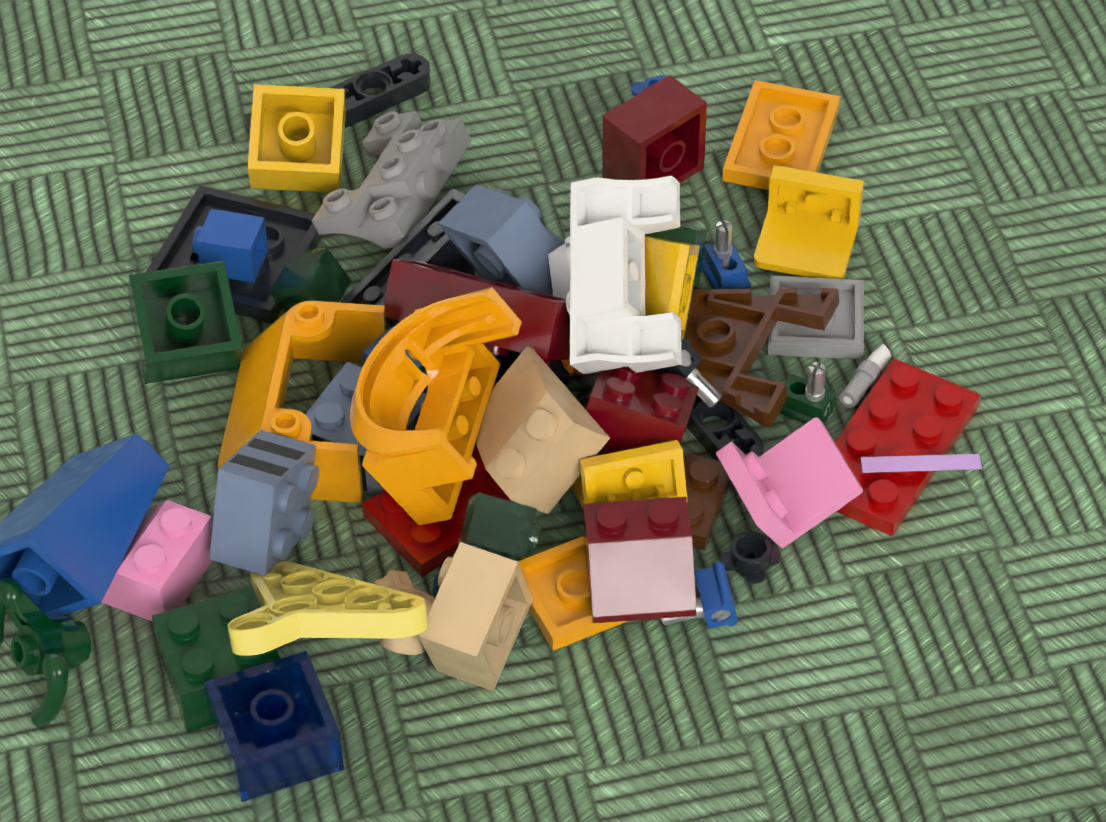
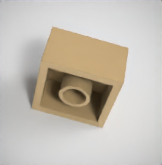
(476, 615)

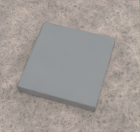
(842, 336)

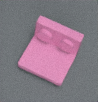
(792, 482)

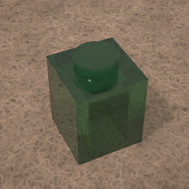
(310, 277)
(500, 527)

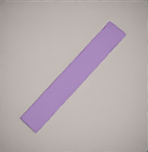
(921, 463)

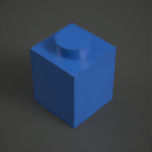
(236, 240)

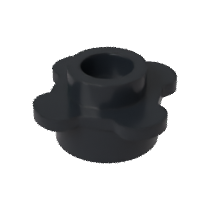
(754, 546)

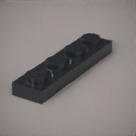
(423, 243)

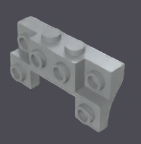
(402, 182)

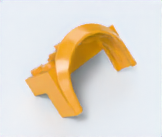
(429, 464)

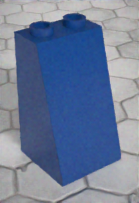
(79, 525)

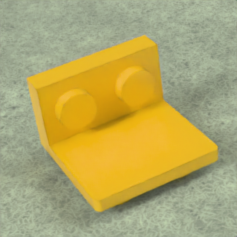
(632, 475)

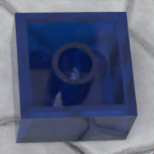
(274, 726)

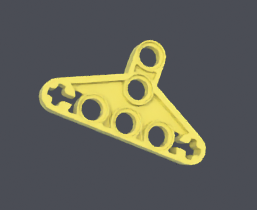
(321, 604)

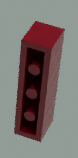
(543, 316)

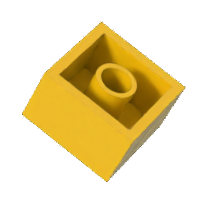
(296, 138)

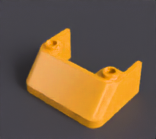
(304, 332)

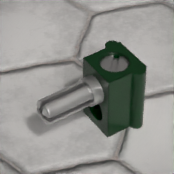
(809, 397)

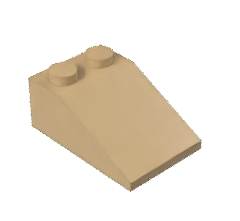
(536, 434)

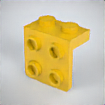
(809, 223)

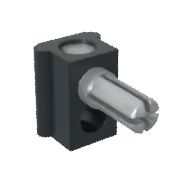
(688, 370)

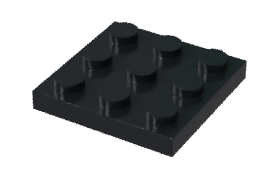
(286, 230)

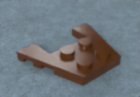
(732, 328)

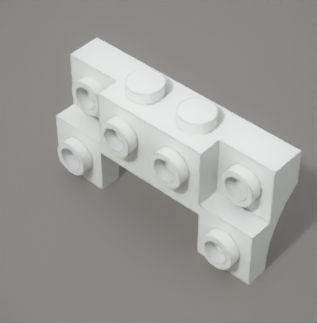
(609, 275)

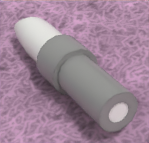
(865, 376)

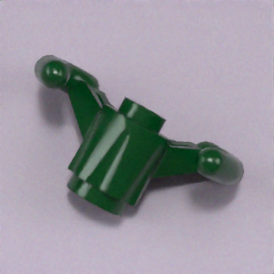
(43, 646)

